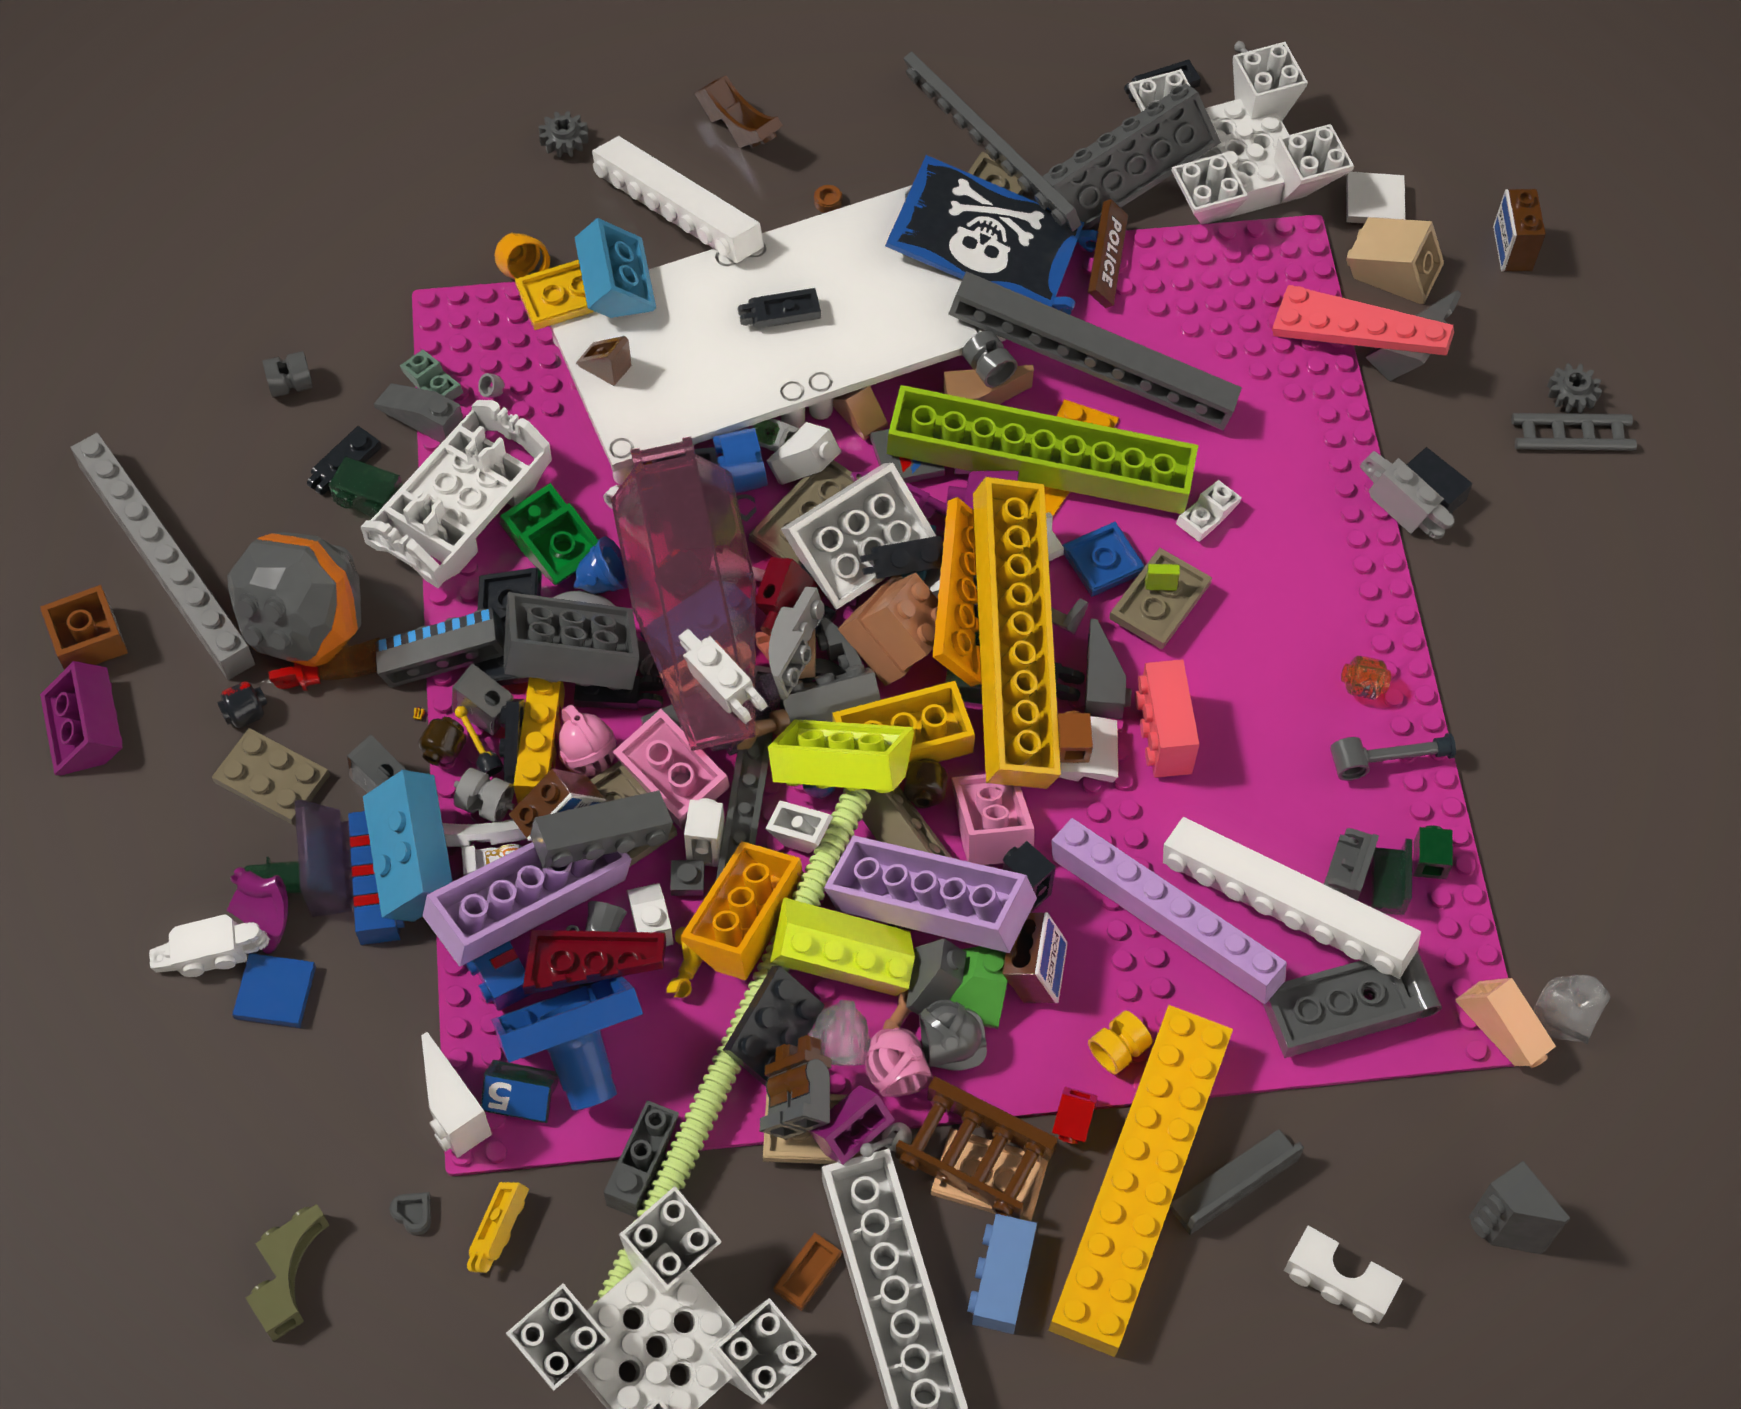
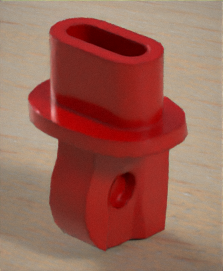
(294, 676)

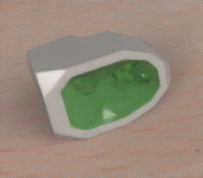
(773, 433)

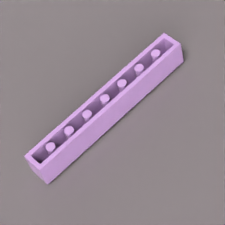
(1169, 911)

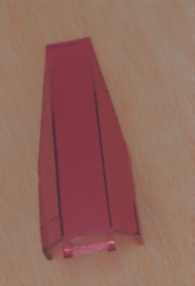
(690, 572)

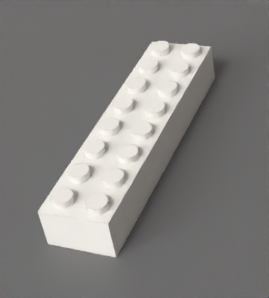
(892, 1284)

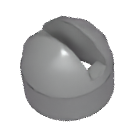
(490, 391)

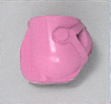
(585, 741)
(897, 1063)

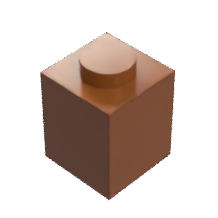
(1075, 737)

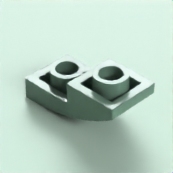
(428, 374)

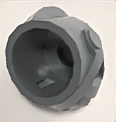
(952, 1036)

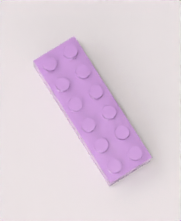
(931, 893)
(514, 898)

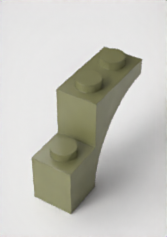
(282, 1249)

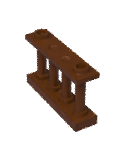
(1004, 1128)

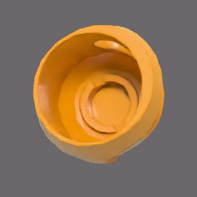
(519, 255)

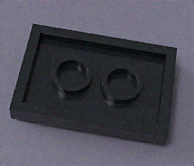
(775, 1017)

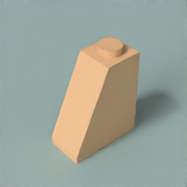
(1507, 1021)

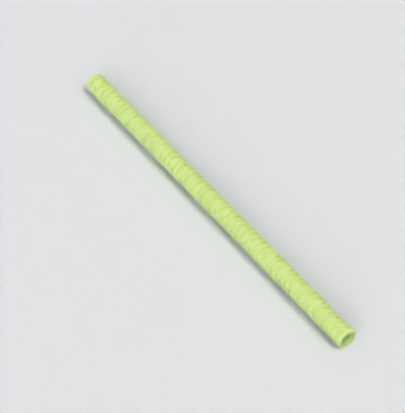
(723, 1071)

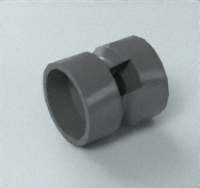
(989, 358)
(287, 374)

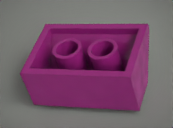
(81, 718)

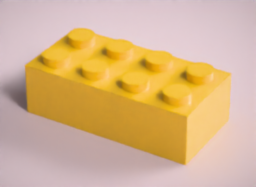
(935, 714)

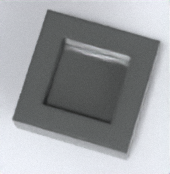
(687, 877)

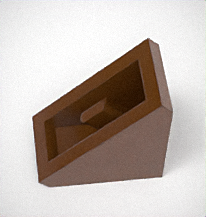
(607, 359)

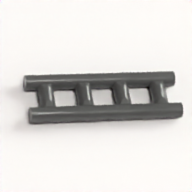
(1560, 442)

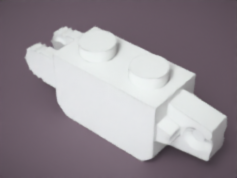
(720, 675)
(207, 946)

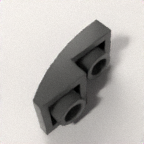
(837, 646)

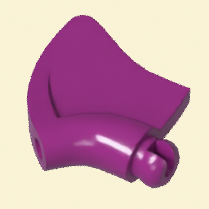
(260, 902)

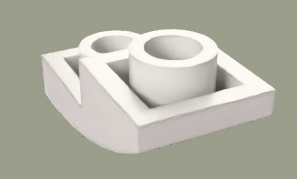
(1209, 510)

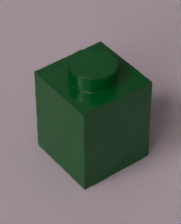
(1433, 852)

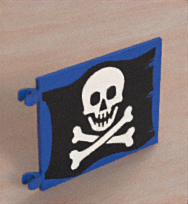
(988, 231)

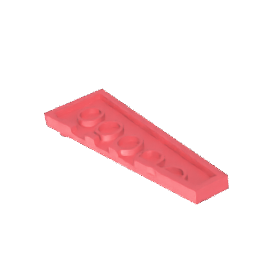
(1343, 321)

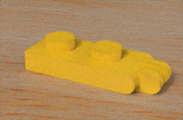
(496, 1225)

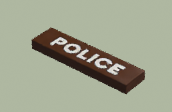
(1108, 253)

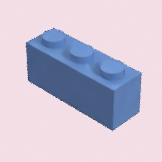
(1002, 1273)

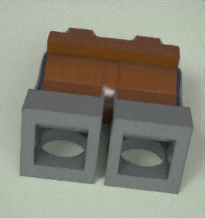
(797, 1089)

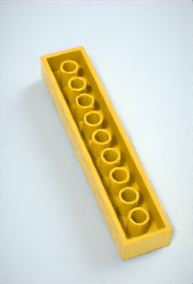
(1016, 634)
(1140, 1181)

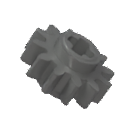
(563, 134)
(1574, 388)

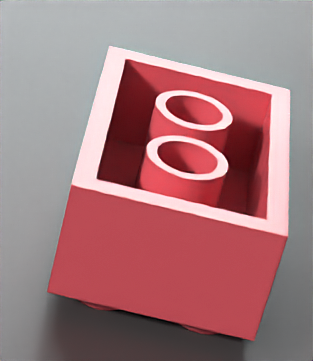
(1167, 718)

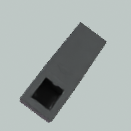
(640, 1159)

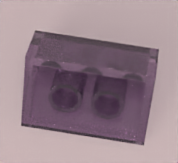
(323, 858)

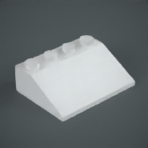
(850, 523)

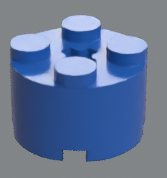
(742, 458)

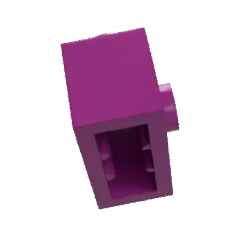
(852, 1123)

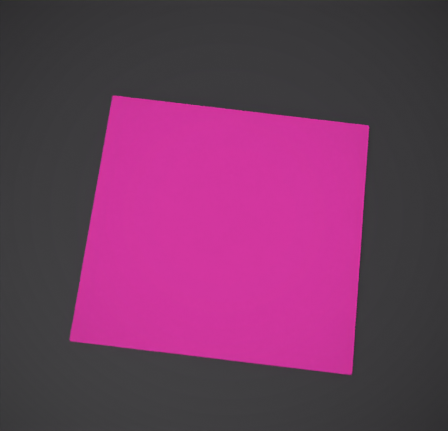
(1296, 592)

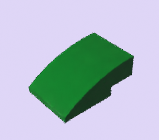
(549, 533)

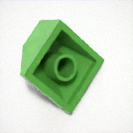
(983, 984)

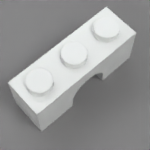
(1365, 1295)

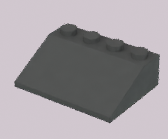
(570, 641)

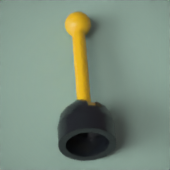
(487, 761)

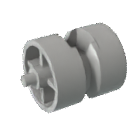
(488, 796)

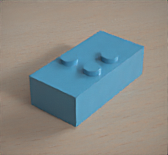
(406, 843)

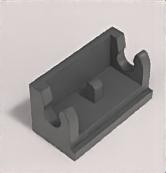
(1351, 862)

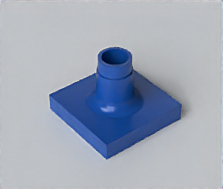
(571, 1034)

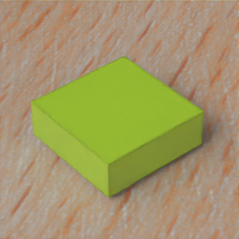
(1162, 577)

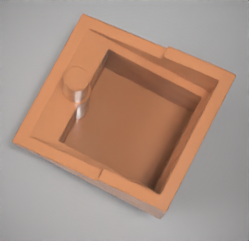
(894, 627)

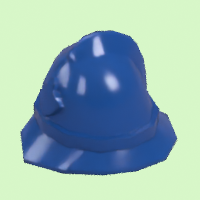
(601, 569)

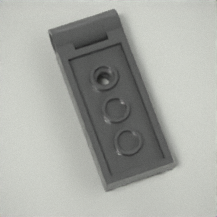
(1333, 1009)

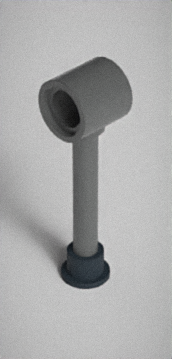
(1352, 758)

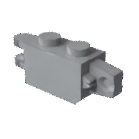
(1406, 496)

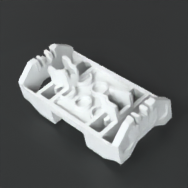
(458, 493)

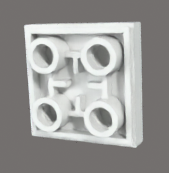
(1374, 196)

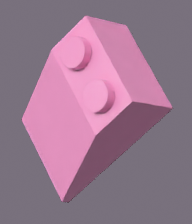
(664, 762)
(990, 818)

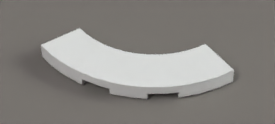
(497, 832)

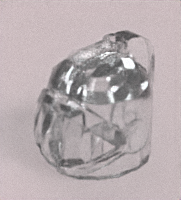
(1571, 1006)
(843, 1034)

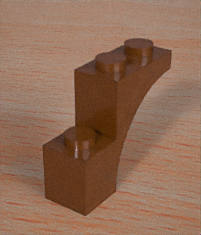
(744, 122)

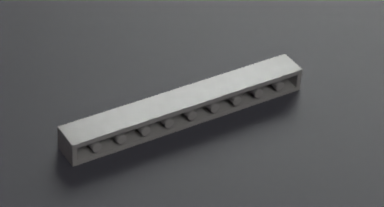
(163, 556)

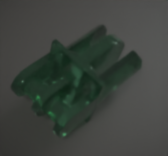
(286, 870)

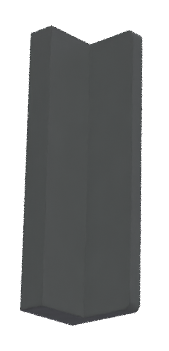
(1235, 1181)

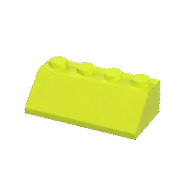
(841, 755)
(843, 948)

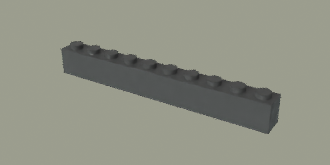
(1095, 351)

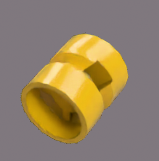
(1116, 1045)

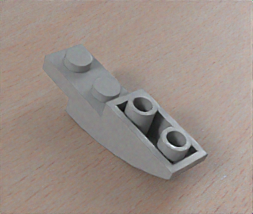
(789, 638)

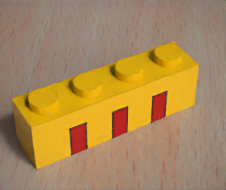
(538, 734)

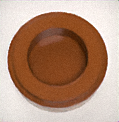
(827, 198)

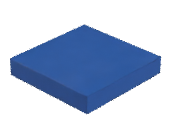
(1103, 559)
(274, 990)

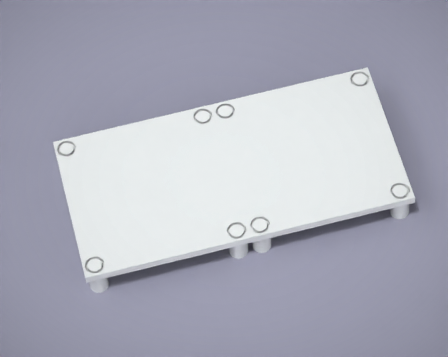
(711, 375)

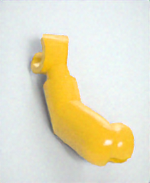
(687, 969)

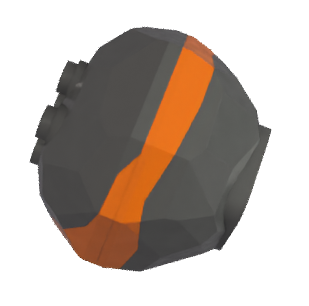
(296, 597)

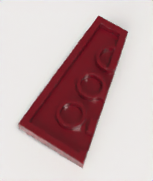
(582, 957)

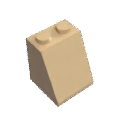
(1397, 257)

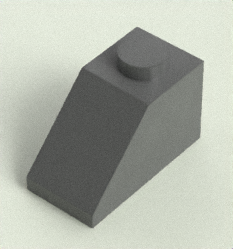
(935, 974)

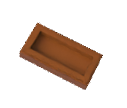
(808, 1271)

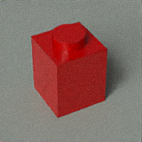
(1074, 1115)

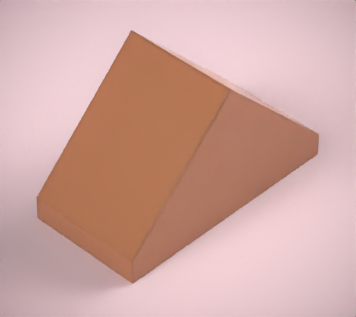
(861, 411)

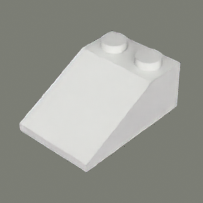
(456, 1113)

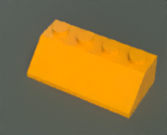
(742, 909)

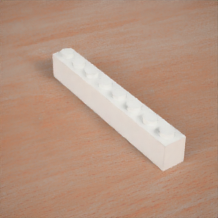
(678, 199)
(1291, 898)

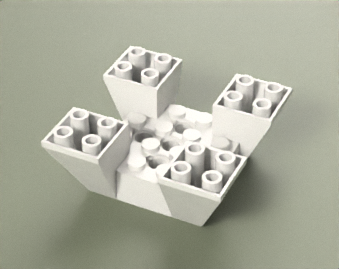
(1256, 157)
(662, 1247)

